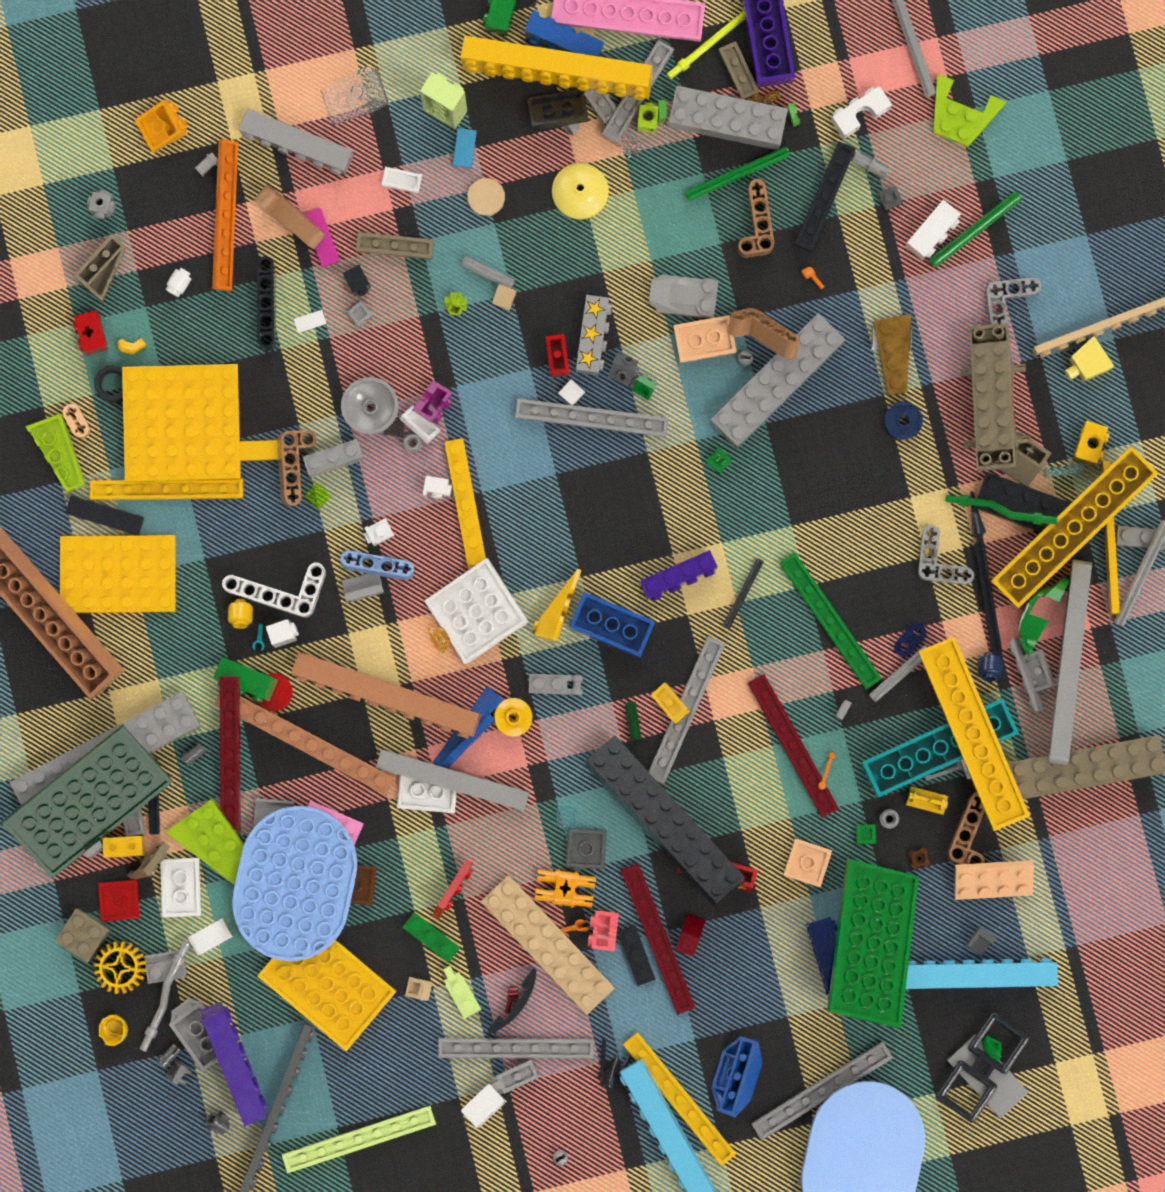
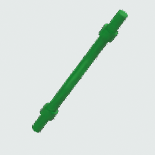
(1036, 518)

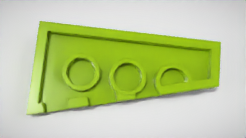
(58, 449)

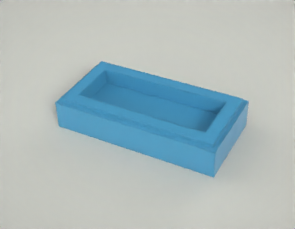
(464, 148)

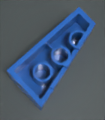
(550, 35)

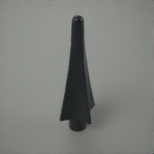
(977, 525)

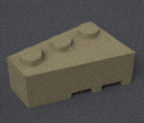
(101, 267)

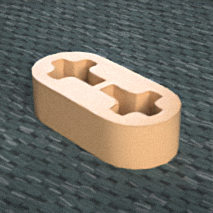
(72, 423)

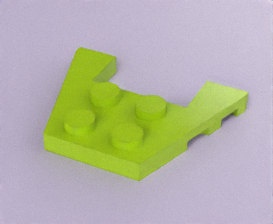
(958, 121)

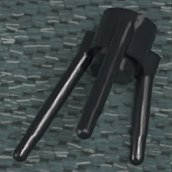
(609, 1077)

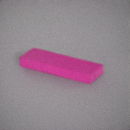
(326, 248)

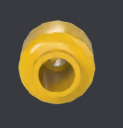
(240, 614)

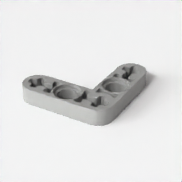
(999, 299)
(932, 562)

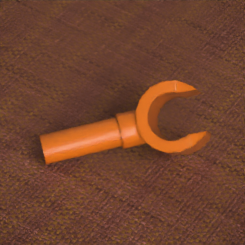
(809, 272)
(578, 926)

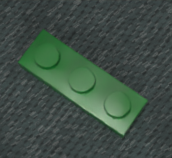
(431, 937)

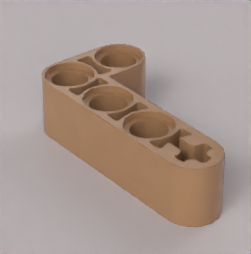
(290, 216)
(758, 217)
(765, 330)
(294, 468)
(971, 828)

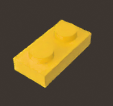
(670, 703)

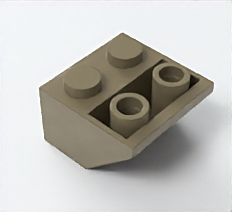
(1029, 462)

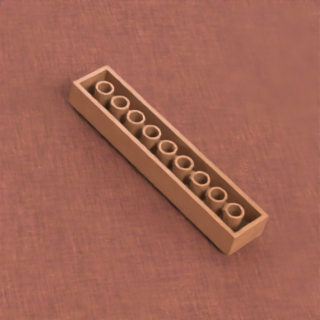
(54, 621)

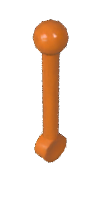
(822, 785)

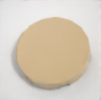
(486, 197)

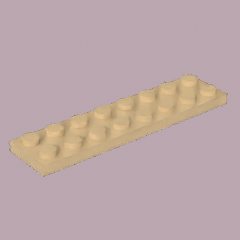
(547, 945)

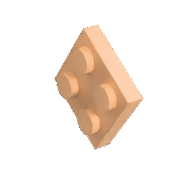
(807, 862)

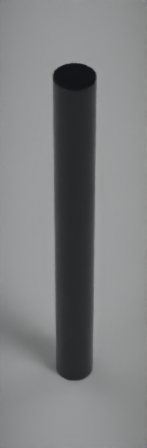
(743, 593)

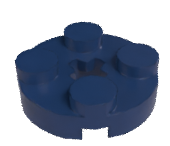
(911, 413)

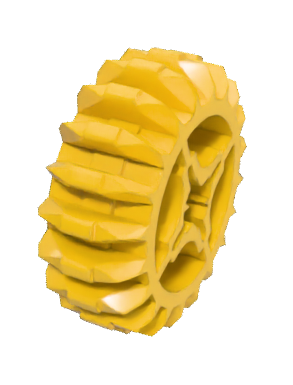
(118, 976)

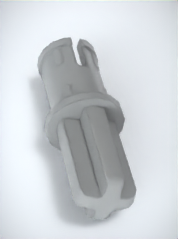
(870, 165)

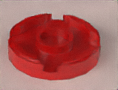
(281, 696)

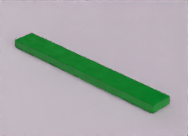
(830, 621)

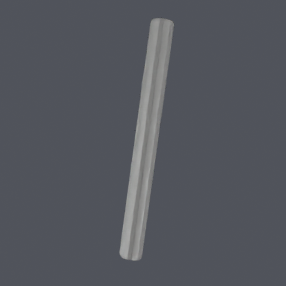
(914, 47)
(1141, 575)

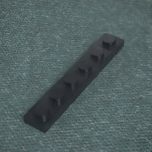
(825, 196)

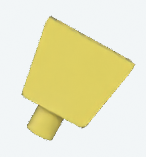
(1089, 361)

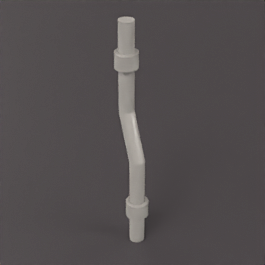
(151, 1031)

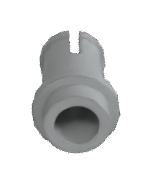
(204, 166)

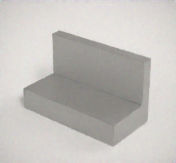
(362, 587)

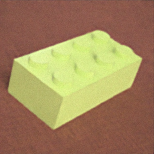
(443, 100)

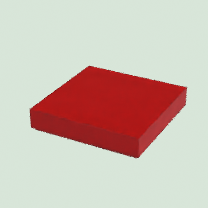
(119, 900)

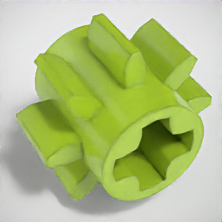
(455, 303)

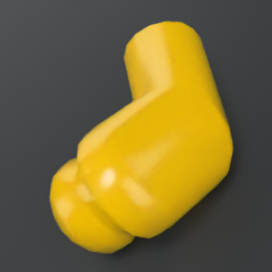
(130, 348)

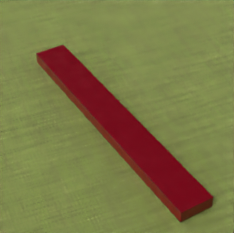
(792, 745)
(230, 750)
(657, 939)

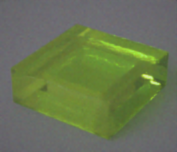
(318, 496)

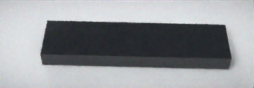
(104, 515)

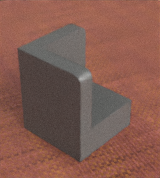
(980, 941)

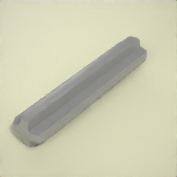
(487, 272)

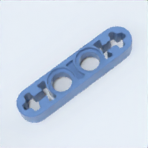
(377, 561)

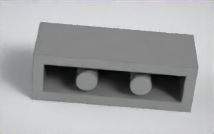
(333, 458)

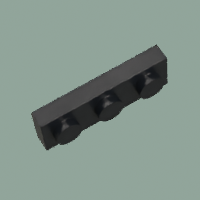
(636, 955)

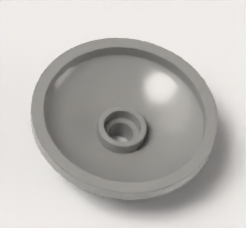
(369, 392)

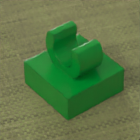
(644, 387)
(719, 460)

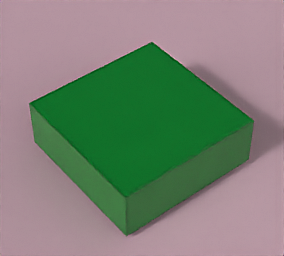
(866, 834)

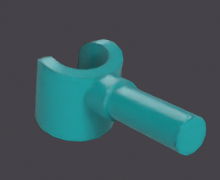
(259, 637)

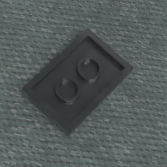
(557, 109)

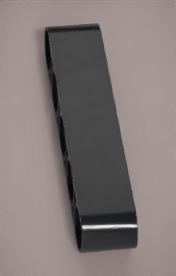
(266, 294)

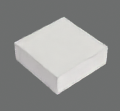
(571, 392)

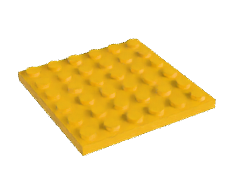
(181, 423)

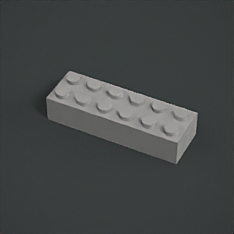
(727, 118)

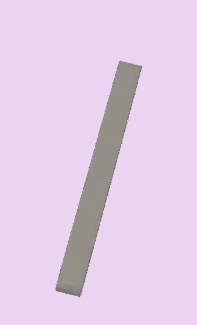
(1069, 662)

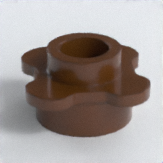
(920, 853)

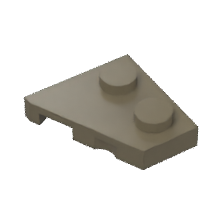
(150, 861)

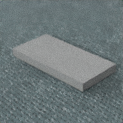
(1008, 1090)

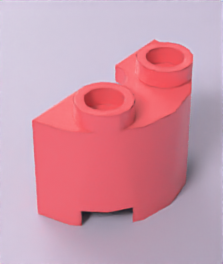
(604, 930)

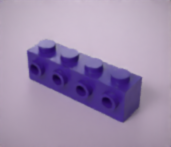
(678, 575)

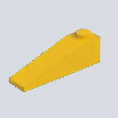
(552, 619)

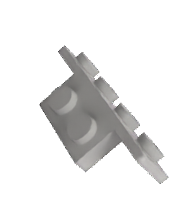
(1034, 672)

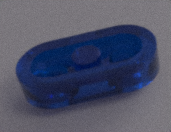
(910, 640)

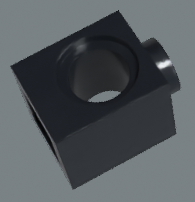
(357, 281)

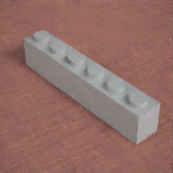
(296, 141)

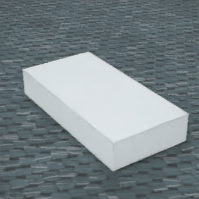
(401, 180)
(423, 428)

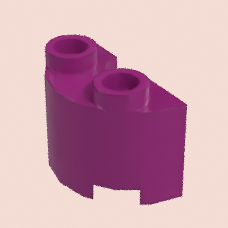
(433, 402)

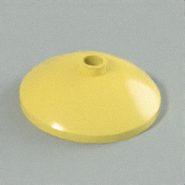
(582, 203)

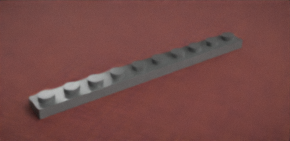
(277, 1109)

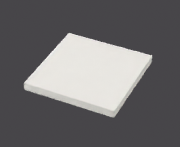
(476, 611)

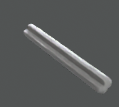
(897, 676)

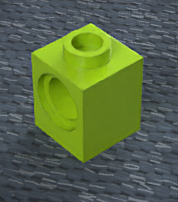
(648, 126)

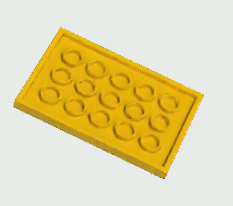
(118, 573)
(331, 991)

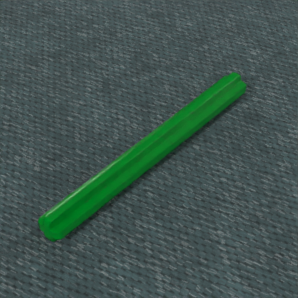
(737, 173)
(975, 229)

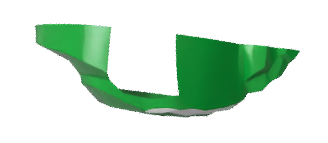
(1031, 626)

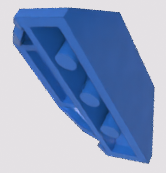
(736, 1076)

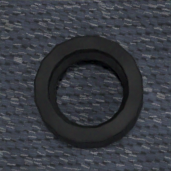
(98, 383)

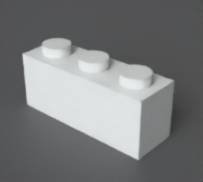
(933, 230)

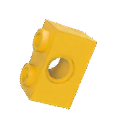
(1083, 452)
(124, 846)

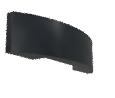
(500, 1022)

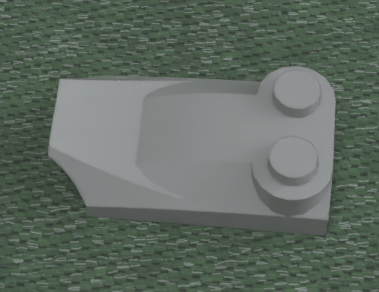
(684, 296)
(190, 1030)

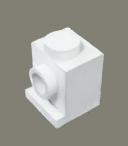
(436, 487)

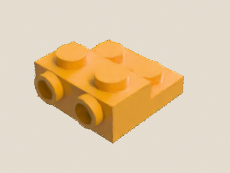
(161, 125)

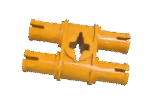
(573, 880)

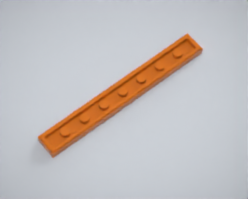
(225, 215)

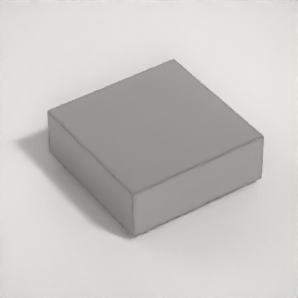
(359, 314)
(842, 710)
(94, 850)

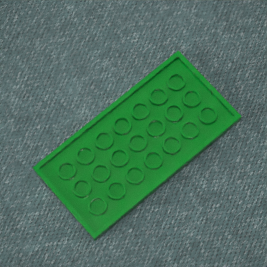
(873, 944)

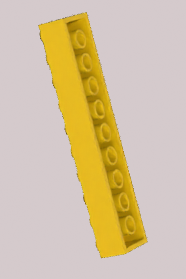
(557, 67)
(1074, 526)

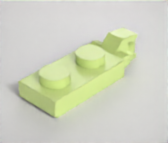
(461, 993)

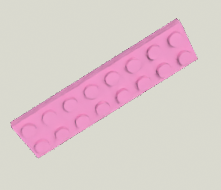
(644, 17)

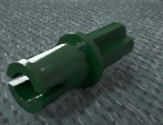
(633, 720)

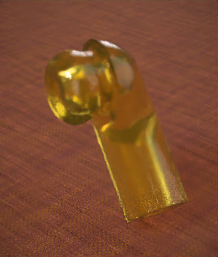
(768, 99)

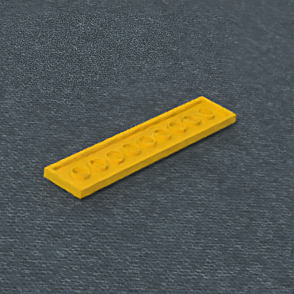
(973, 734)

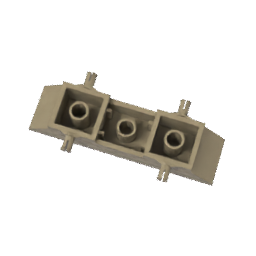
(993, 398)

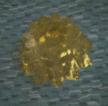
(440, 639)

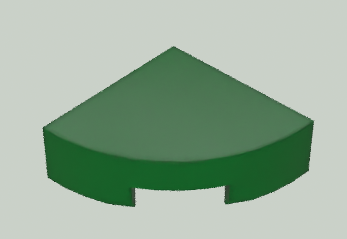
(992, 1047)

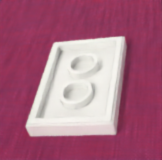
(425, 796)
(180, 887)

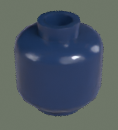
(990, 667)

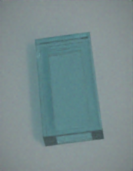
(1063, 470)

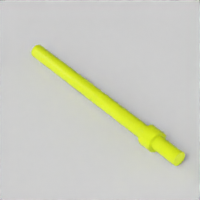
(684, 64)

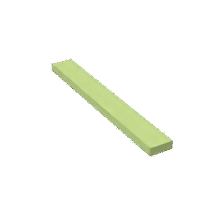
(358, 1139)

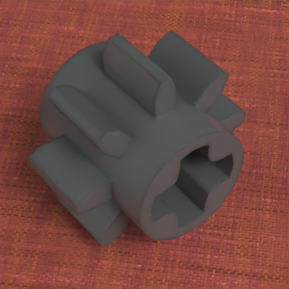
(217, 1123)

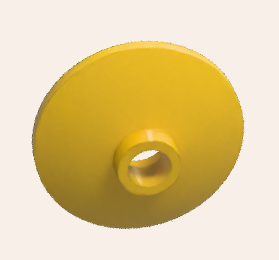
(522, 715)

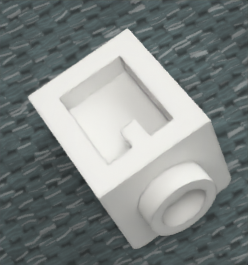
(378, 532)

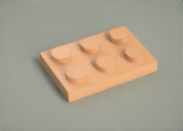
(704, 339)

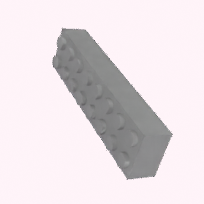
(776, 383)

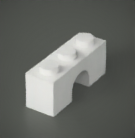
(873, 102)

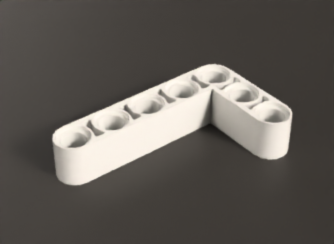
(278, 596)

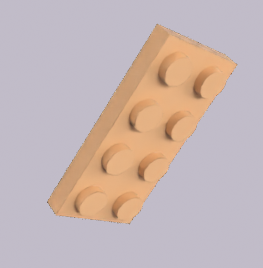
(994, 880)

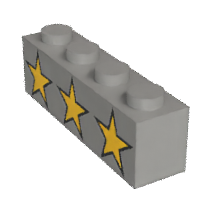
(592, 335)

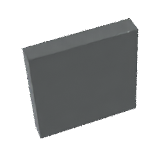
(586, 849)

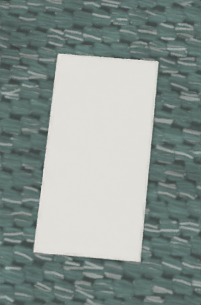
(310, 321)

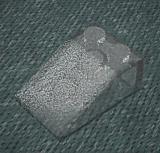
(355, 95)

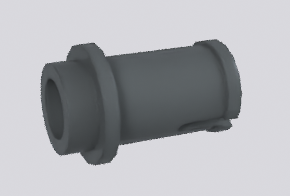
(193, 754)
(168, 1056)

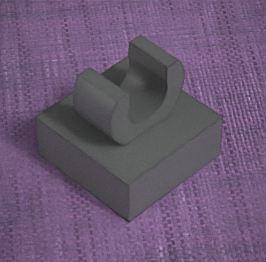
(890, 198)
(176, 1072)

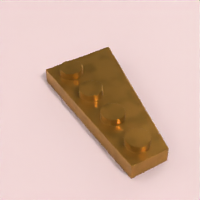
(893, 347)

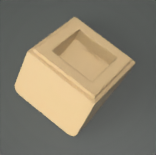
(504, 297)
(418, 989)

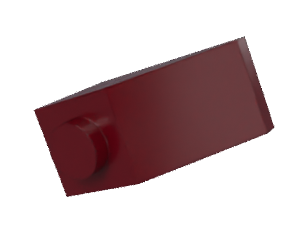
(690, 935)

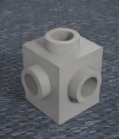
(104, 210)

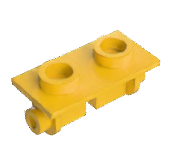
(927, 800)

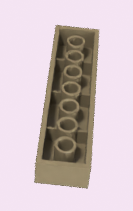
(1090, 767)

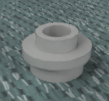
(408, 438)
(895, 816)

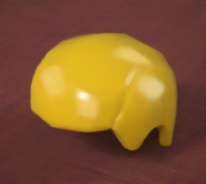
(113, 1030)

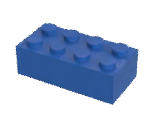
(612, 625)

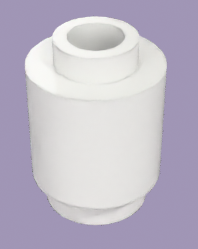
(178, 282)

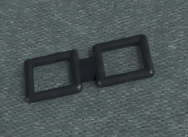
(982, 1067)

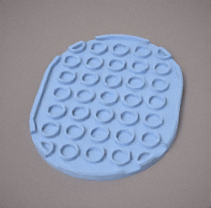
(294, 883)
(864, 1142)

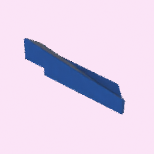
(458, 745)

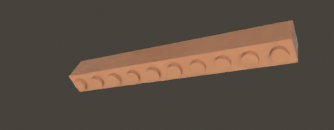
(386, 694)
(314, 746)

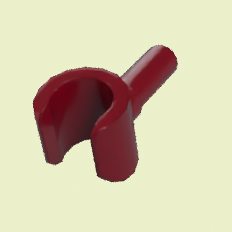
(512, 992)

